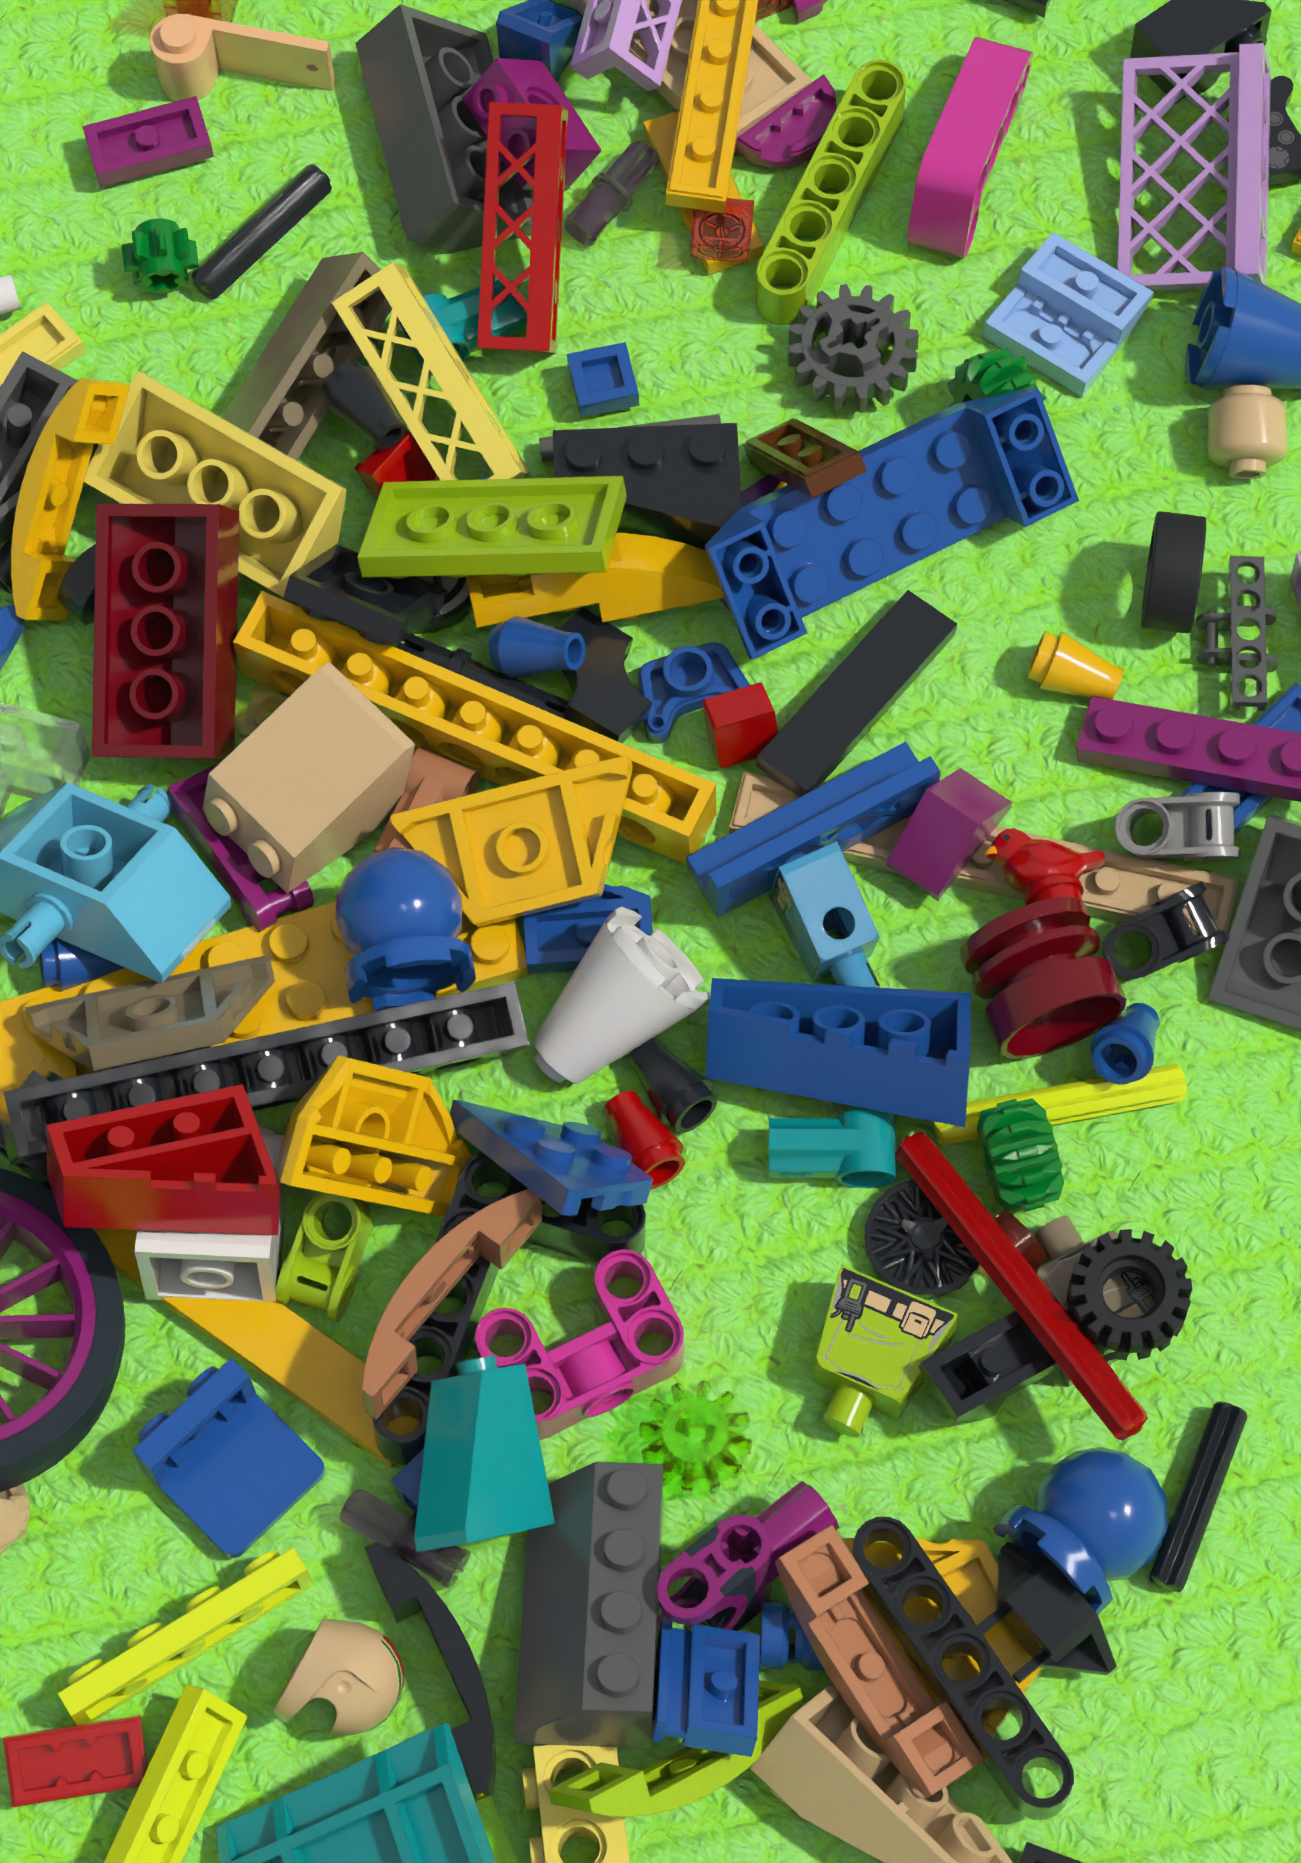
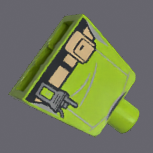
(875, 1348)

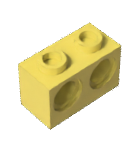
(564, 1823)

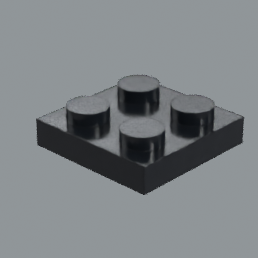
(378, 606)

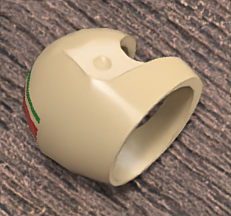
(352, 1670)

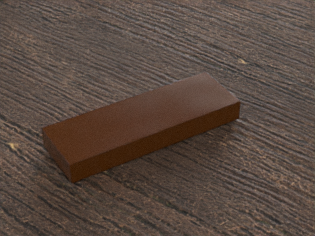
(804, 457)

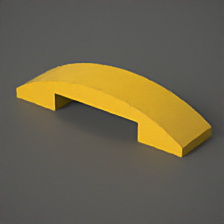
(52, 490)

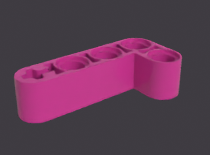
(966, 146)

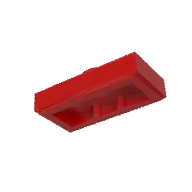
(75, 1760)

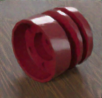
(1042, 977)

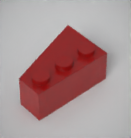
(166, 1167)

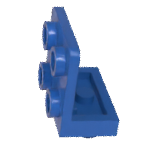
(227, 1459)

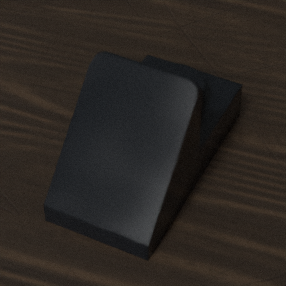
(986, 1368)

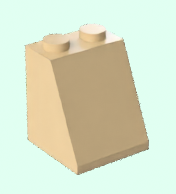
(310, 780)

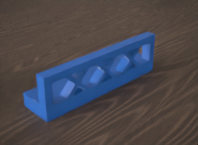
(839, 811)

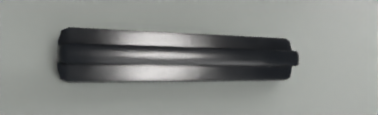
(261, 231)
(1198, 1496)

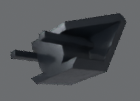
(1047, 1616)

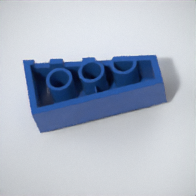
(844, 1044)

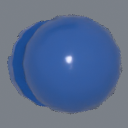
(402, 927)
(1094, 1519)

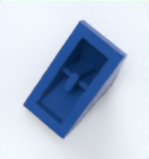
(539, 32)

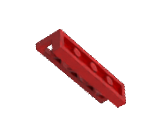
(545, 230)

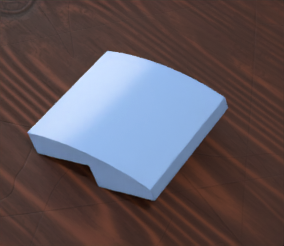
(1067, 314)

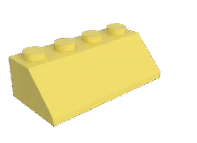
(188, 455)

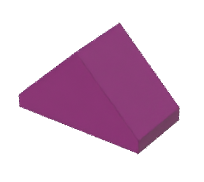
(946, 831)

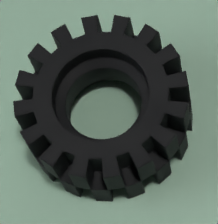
(1139, 1257)

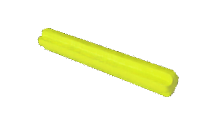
(1079, 1100)

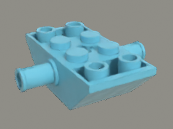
(104, 881)

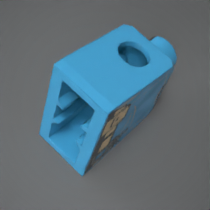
(822, 896)

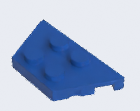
(554, 1159)

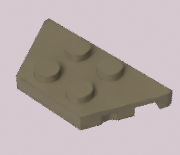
(153, 1017)

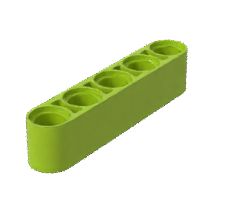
(836, 168)

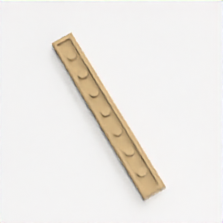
(1114, 891)

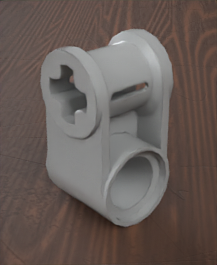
(1185, 827)

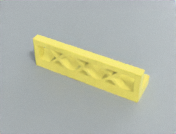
(441, 361)

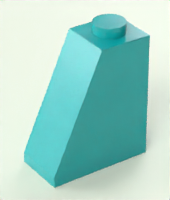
(481, 1458)

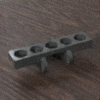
(1241, 664)

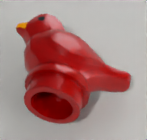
(1040, 866)

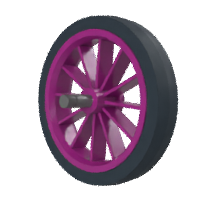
(83, 1387)

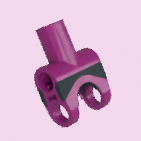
(736, 1561)

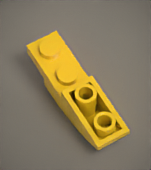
(640, 578)

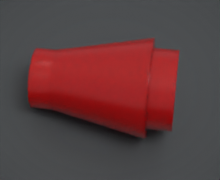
(645, 1138)

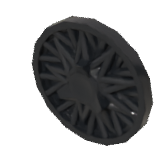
(915, 1245)

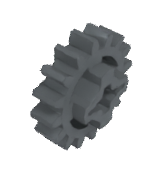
(850, 354)

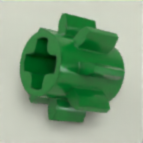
(160, 256)

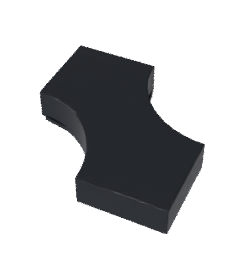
(600, 688)

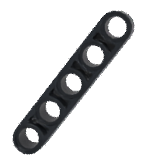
(969, 1700)

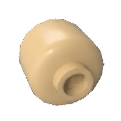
(1247, 431)

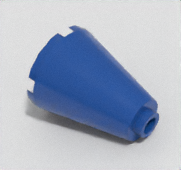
(1245, 335)

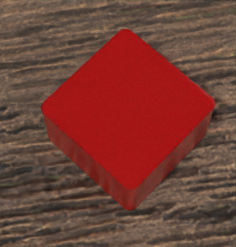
(739, 724)

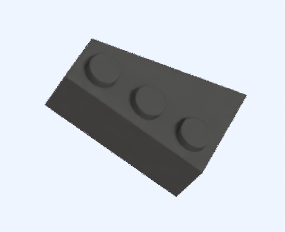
(25, 406)

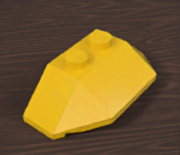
(374, 1139)

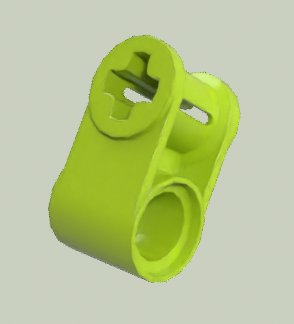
(324, 1258)

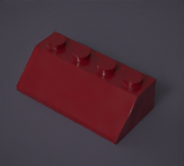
(165, 631)

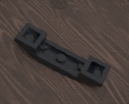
(411, 1594)

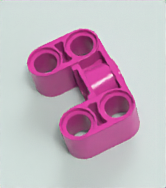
(604, 1364)

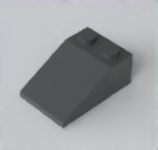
(1264, 953)

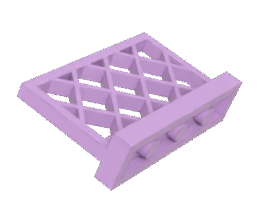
(1246, 158)

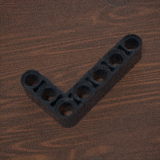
(451, 1335)

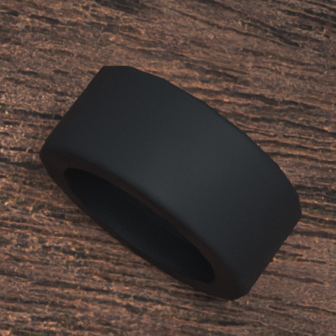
(1173, 572)

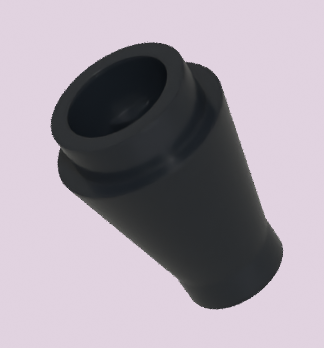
(362, 403)
(674, 1088)

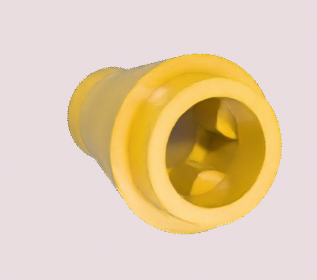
(1071, 668)

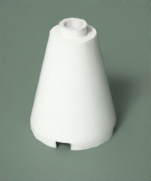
(617, 999)

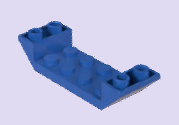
(917, 497)

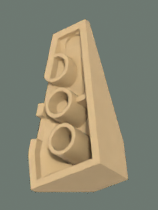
(847, 1786)

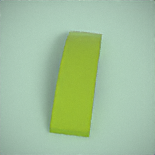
(678, 1777)

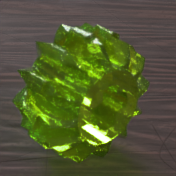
(720, 1429)

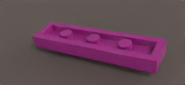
(1191, 748)

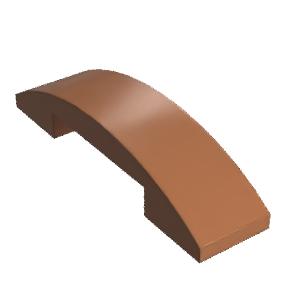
(492, 1233)
(869, 1668)

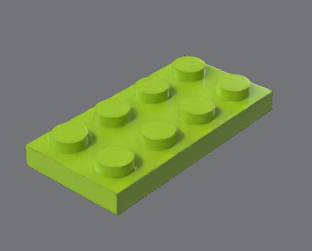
(493, 527)

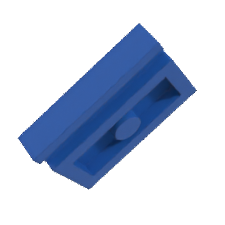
(707, 1688)

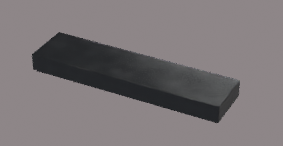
(856, 695)

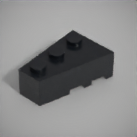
(676, 477)

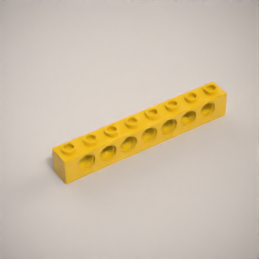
(472, 722)

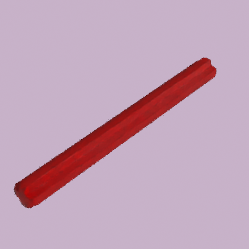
(1022, 1286)

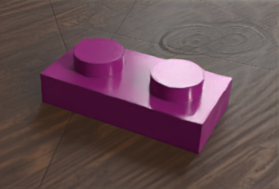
(148, 141)

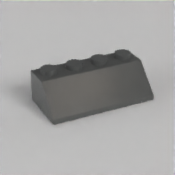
(431, 142)
(592, 1611)

